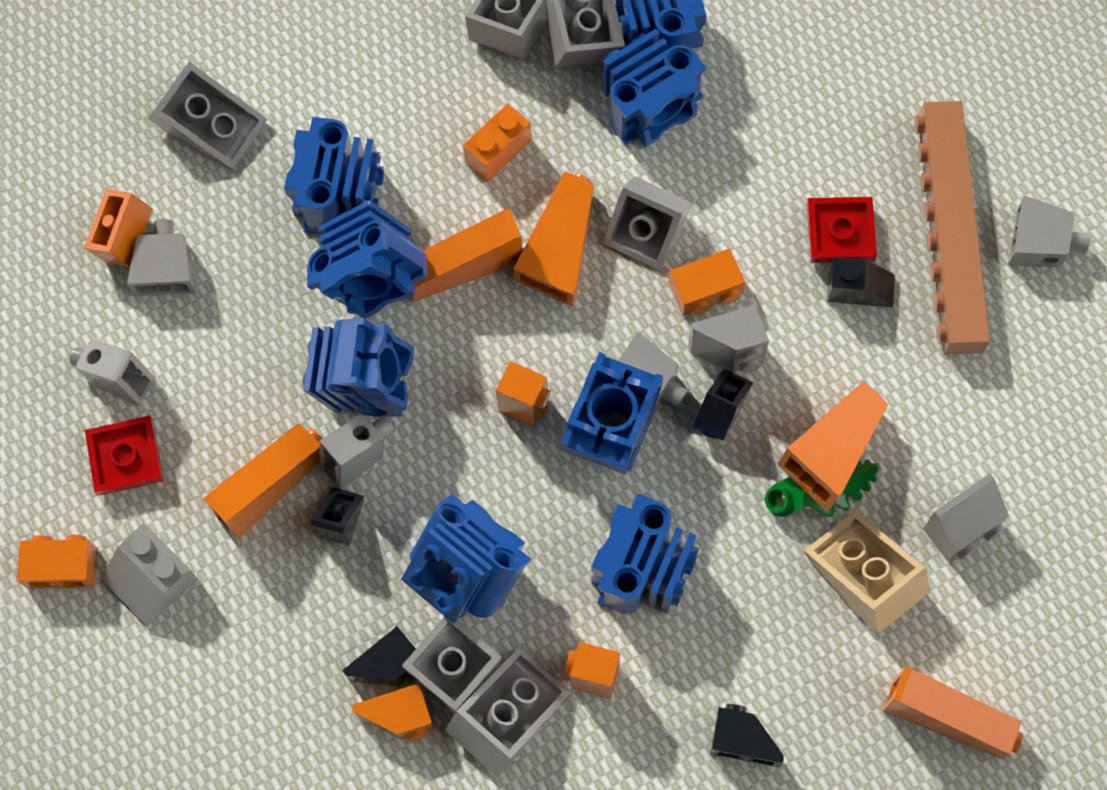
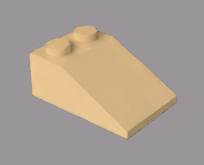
(869, 571)

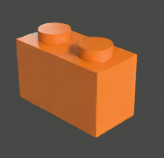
(497, 142)
(117, 226)
(706, 283)
(523, 394)
(57, 562)
(593, 669)

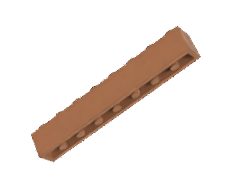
(952, 227)

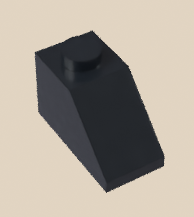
(860, 283)
(722, 404)
(383, 661)
(743, 737)

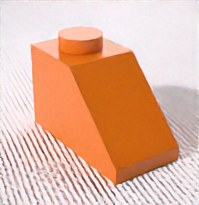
(399, 713)

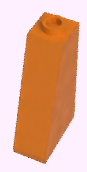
(558, 242)
(471, 254)
(830, 449)
(264, 480)
(952, 714)

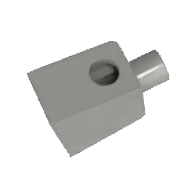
(1044, 235)
(161, 263)
(649, 358)
(113, 370)
(353, 448)

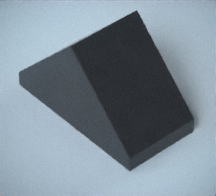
(337, 516)

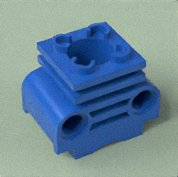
(675, 20)
(651, 87)
(331, 173)
(366, 260)
(358, 368)
(619, 389)
(642, 558)
(464, 561)

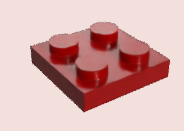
(841, 228)
(124, 455)

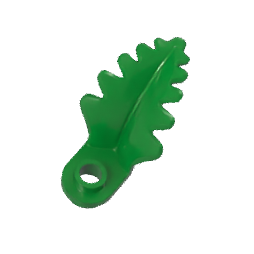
(798, 499)

